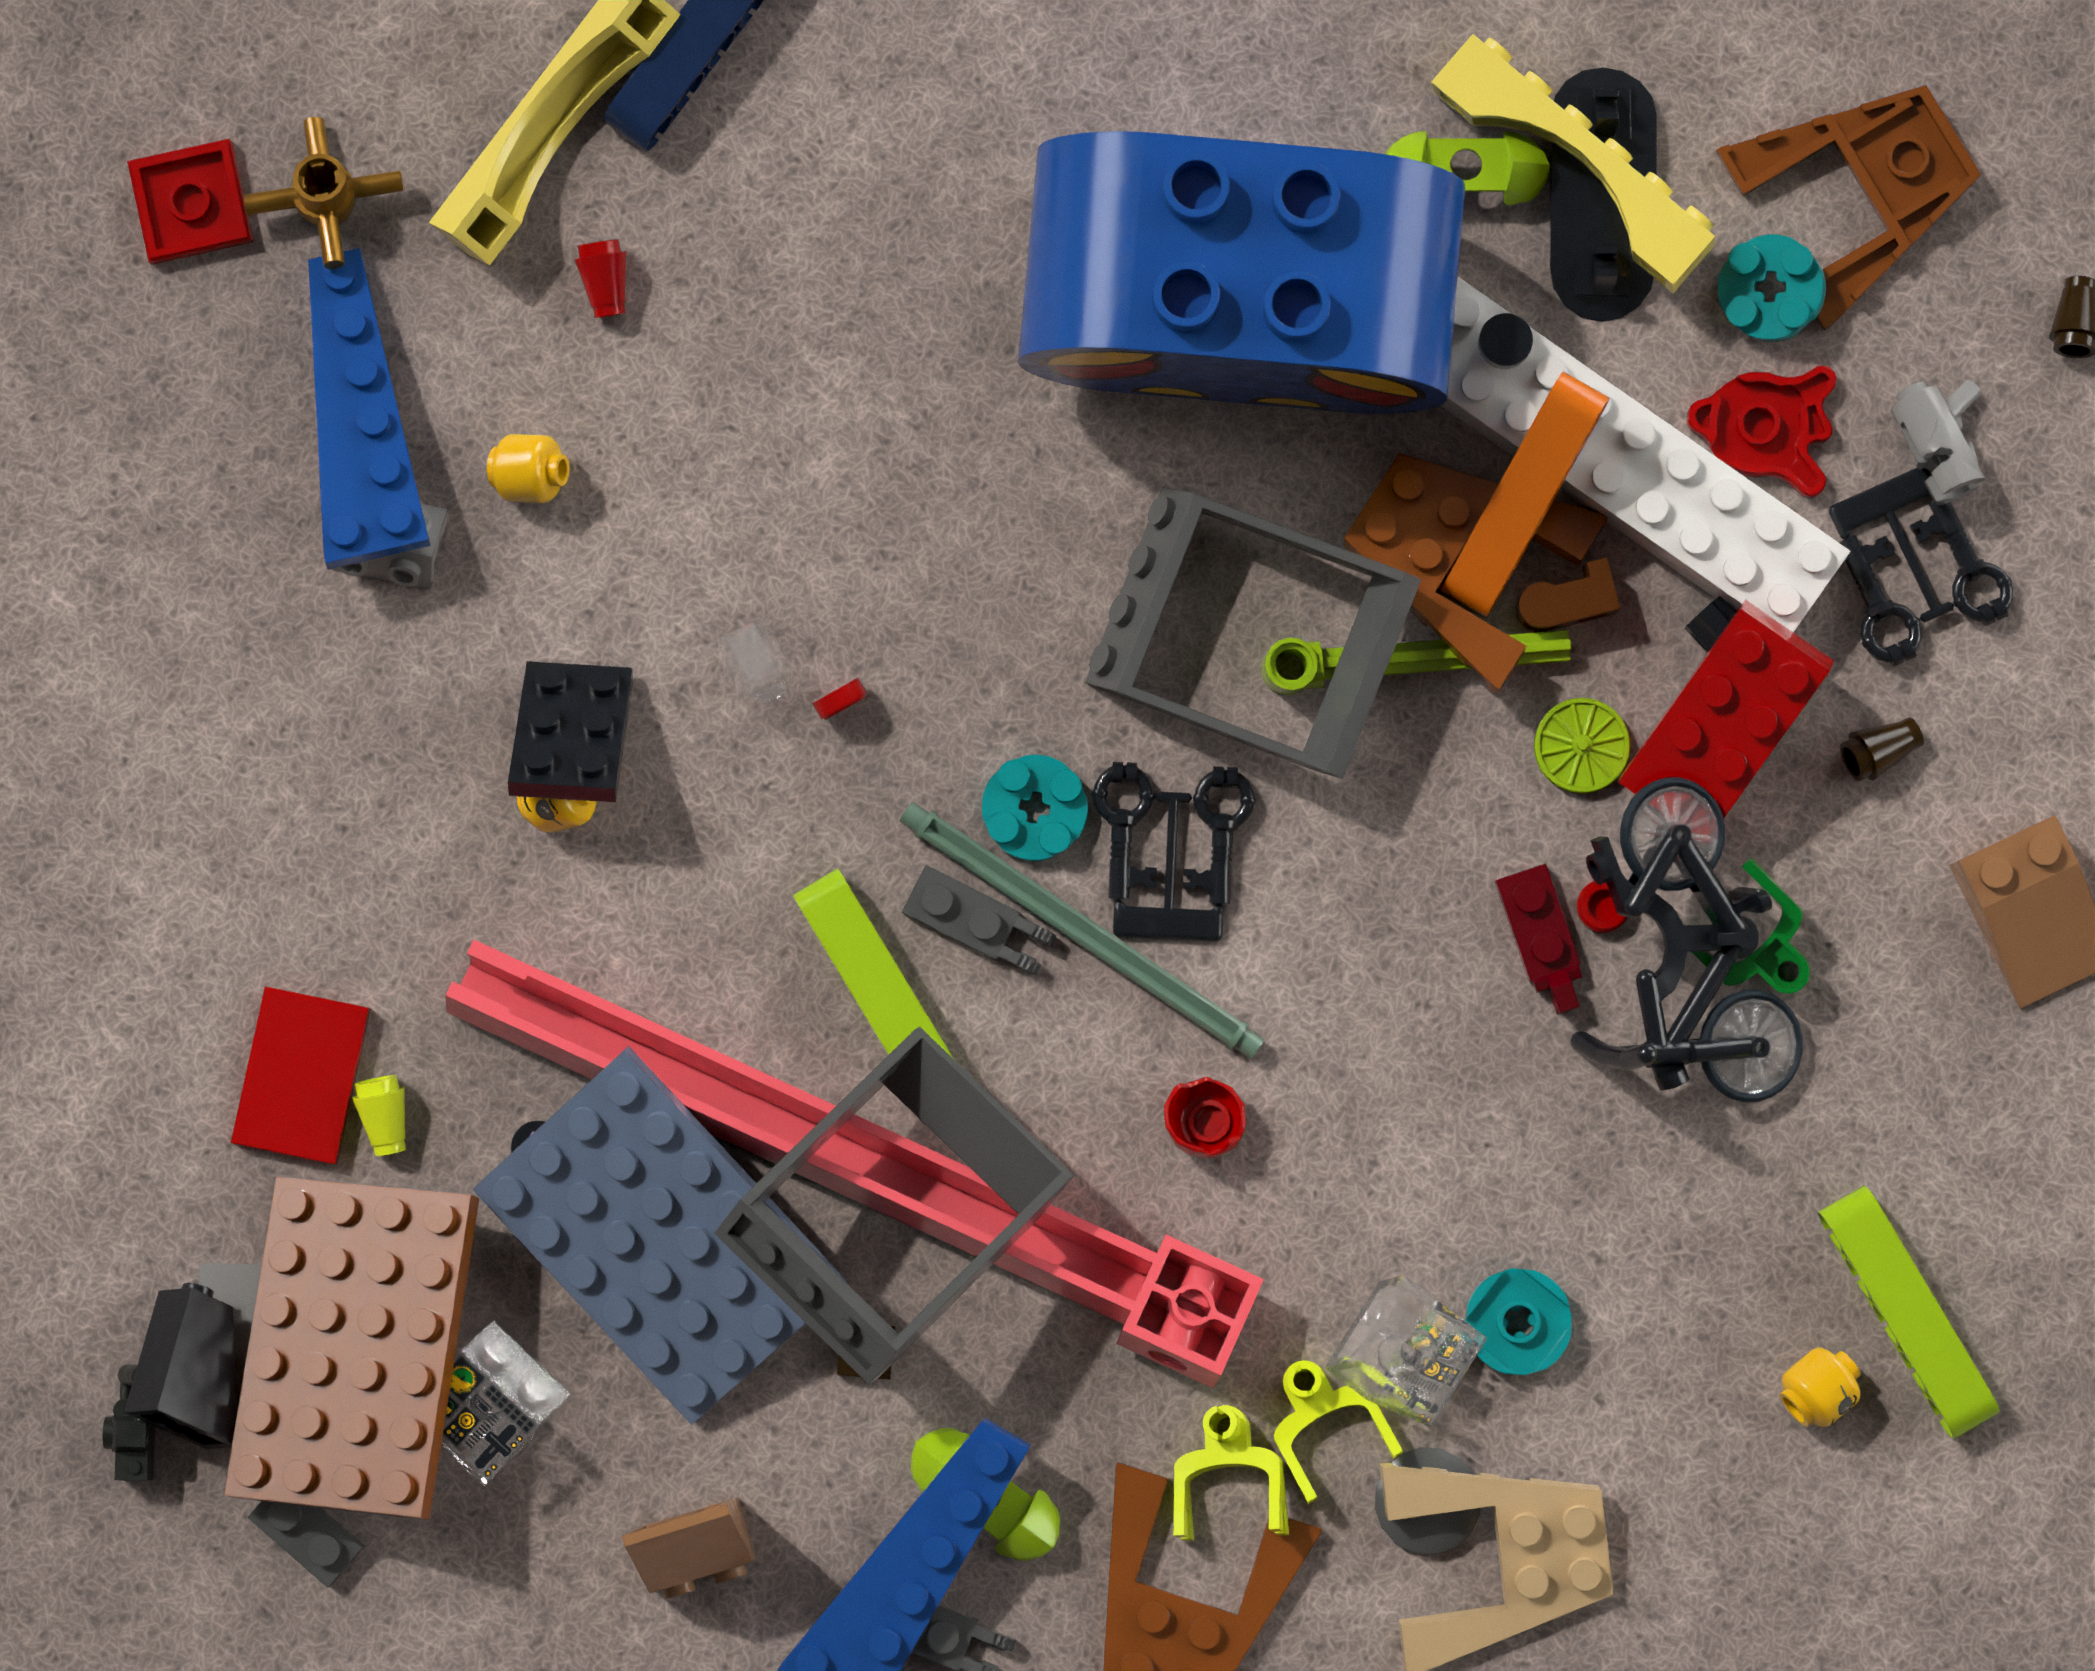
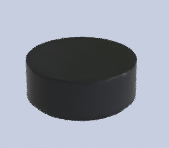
(1505, 341)

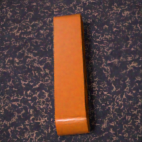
(1525, 493)

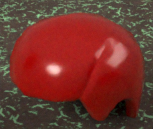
(1216, 1129)

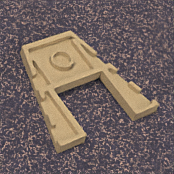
(1547, 1546)

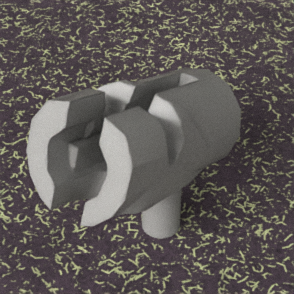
(1936, 439)

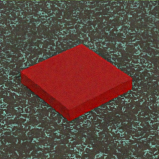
(190, 201)

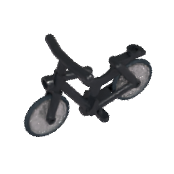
(1750, 1038)

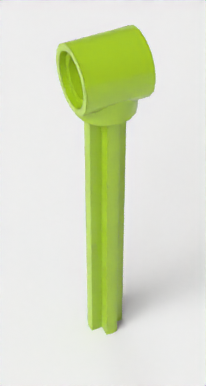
(1406, 658)

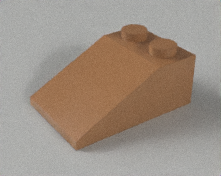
(2032, 909)
(691, 1547)

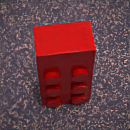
(1732, 709)

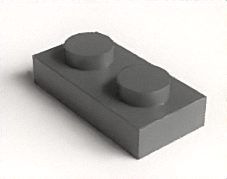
(309, 1537)

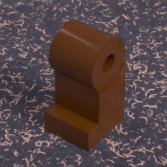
(1552, 606)

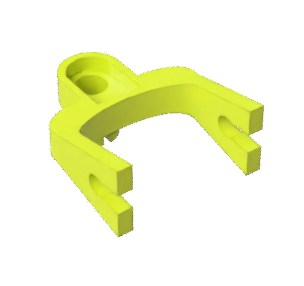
(1315, 1404)
(1224, 1451)

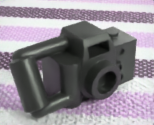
(128, 1436)

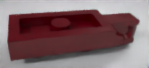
(1541, 934)

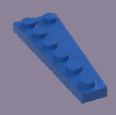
(362, 451)
(905, 1578)

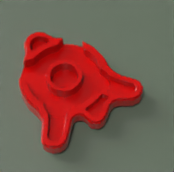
(1766, 424)

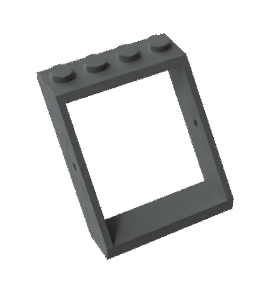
(1358, 671)
(971, 1126)

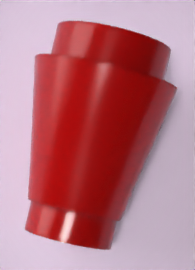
(603, 276)

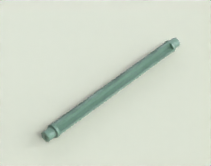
(1081, 930)

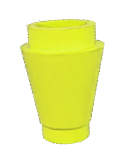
(382, 1112)

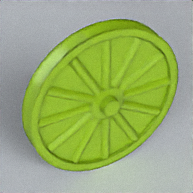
(1582, 745)

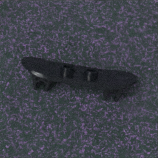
(1588, 238)

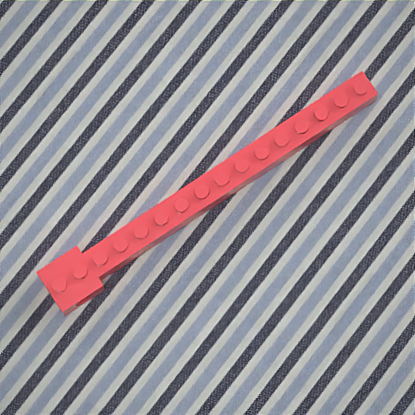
(1173, 1303)

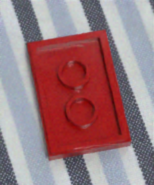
(300, 1075)

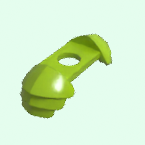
(1507, 163)
(1020, 1522)

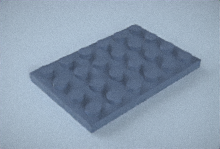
(625, 1215)

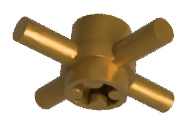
(323, 209)

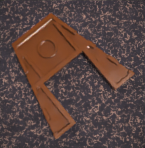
(1900, 158)
(1421, 525)
(1171, 1632)

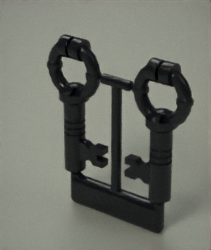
(1883, 501)
(1170, 921)

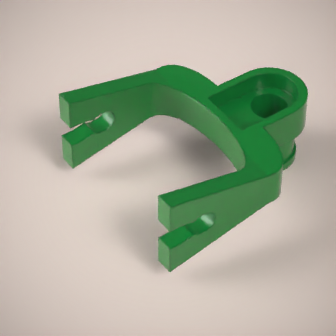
(1776, 948)

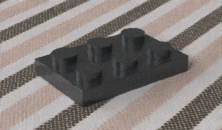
(570, 731)

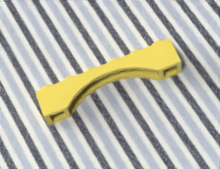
(1493, 93)
(498, 186)

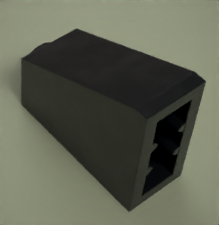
(188, 1368)

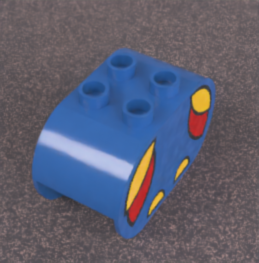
(1242, 272)

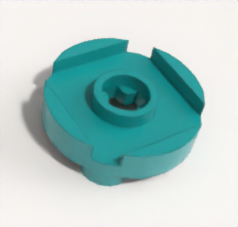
(1793, 309)
(1052, 832)
(1548, 1317)

